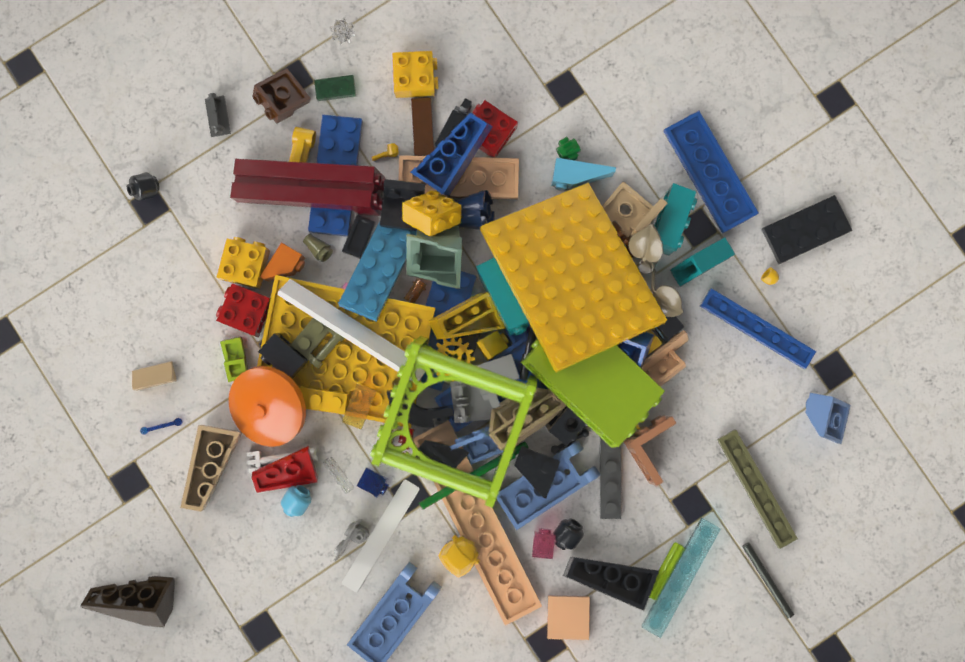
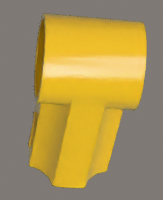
(302, 142)

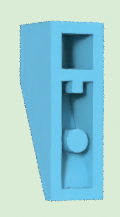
(571, 173)

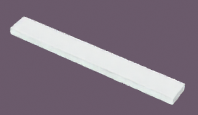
(345, 325)

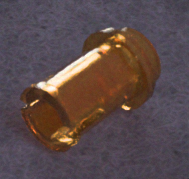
(415, 290)

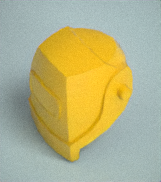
(459, 555)

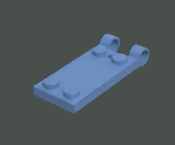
(523, 501)
(392, 618)

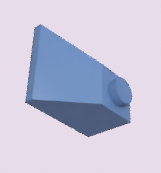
(828, 416)

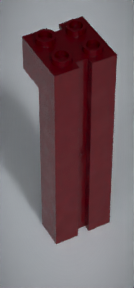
(309, 185)

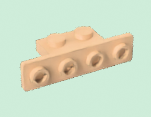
(664, 361)

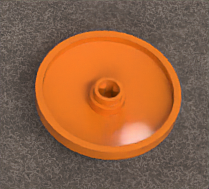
(267, 406)

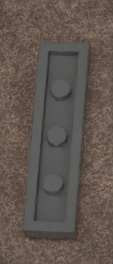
(610, 481)

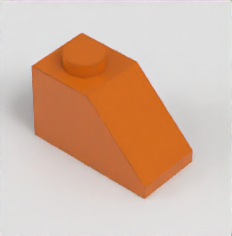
(283, 263)

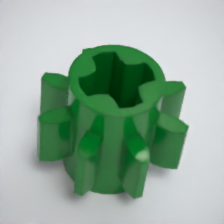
(568, 149)

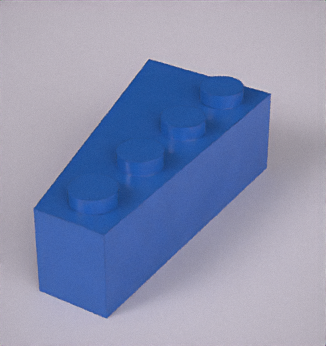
(453, 155)

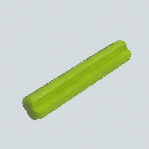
(666, 569)

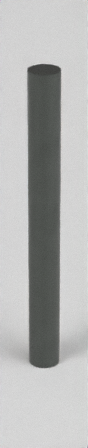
(768, 580)

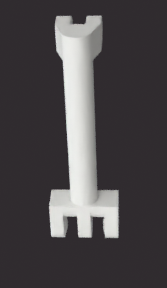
(260, 461)

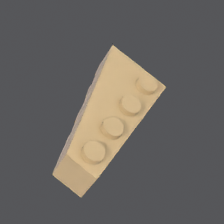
(208, 460)

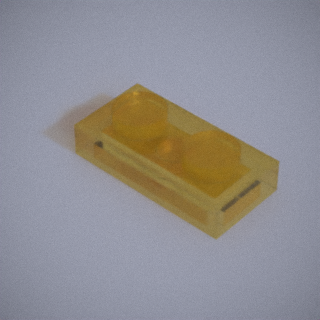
(359, 406)

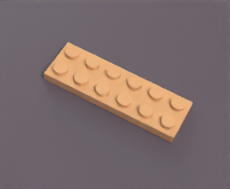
(496, 175)

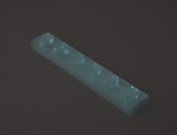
(681, 578)

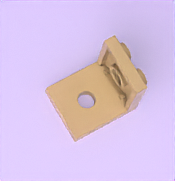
(641, 211)

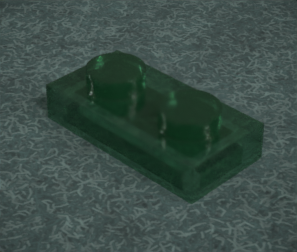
(335, 88)

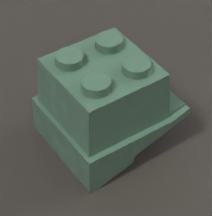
(435, 256)

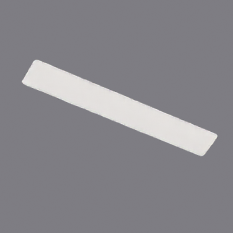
(380, 536)

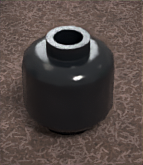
(143, 186)
(568, 534)

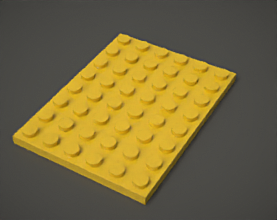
(572, 276)
(347, 363)

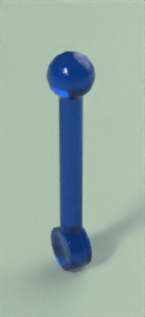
(177, 422)

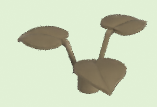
(649, 247)

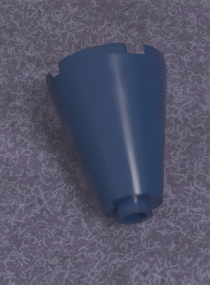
(476, 210)

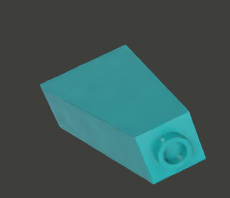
(502, 297)

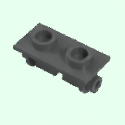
(217, 115)

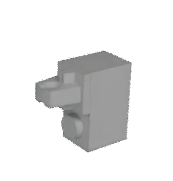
(503, 366)

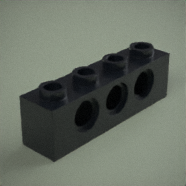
(561, 430)

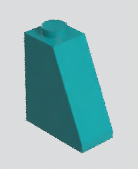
(702, 261)

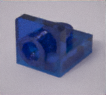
(373, 482)

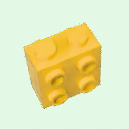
(414, 74)
(431, 213)
(243, 262)

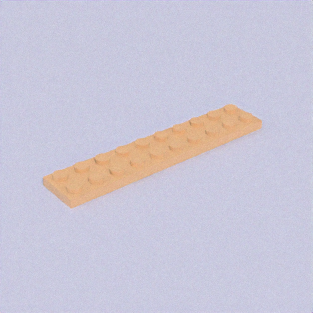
(479, 523)

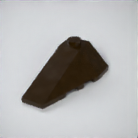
(138, 602)

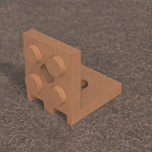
(642, 436)

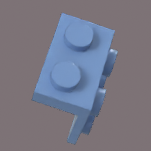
(478, 445)

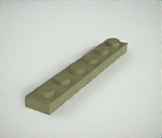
(757, 489)

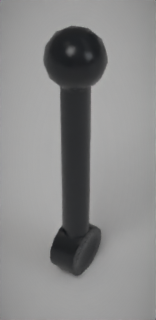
(554, 449)

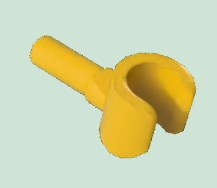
(392, 151)

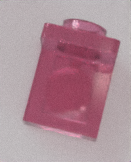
(543, 543)

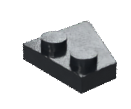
(443, 453)
(537, 469)

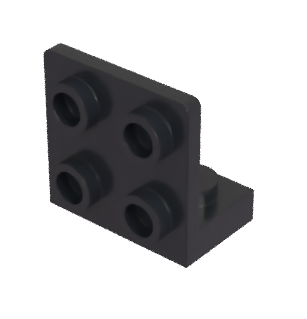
(394, 195)

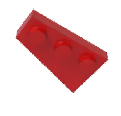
(286, 472)

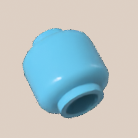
(296, 501)

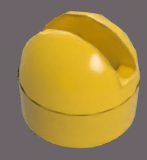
(770, 276)

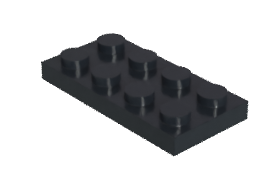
(806, 229)

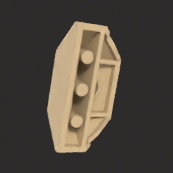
(542, 410)

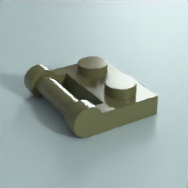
(311, 337)

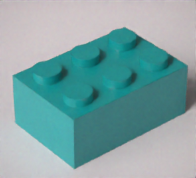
(674, 217)

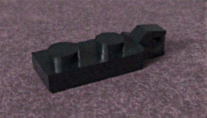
(454, 119)

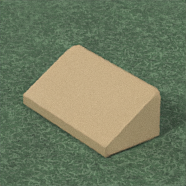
(153, 376)

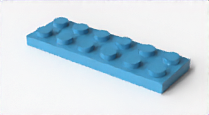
(376, 272)

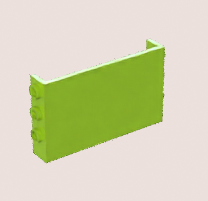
(601, 390)

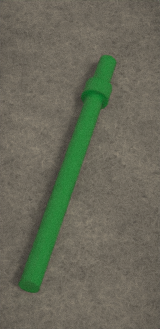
(478, 472)

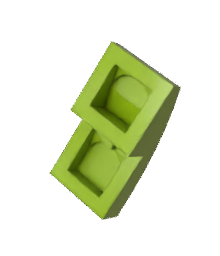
(234, 357)

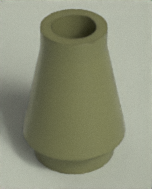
(319, 249)

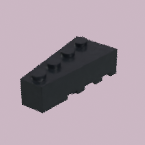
(617, 581)

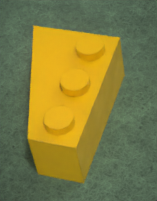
(469, 317)

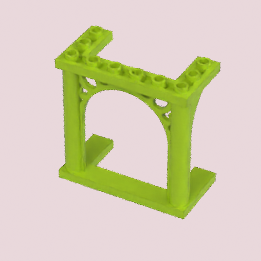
(422, 356)

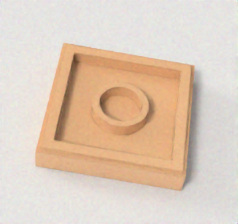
(568, 617)

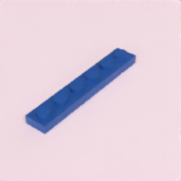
(758, 328)

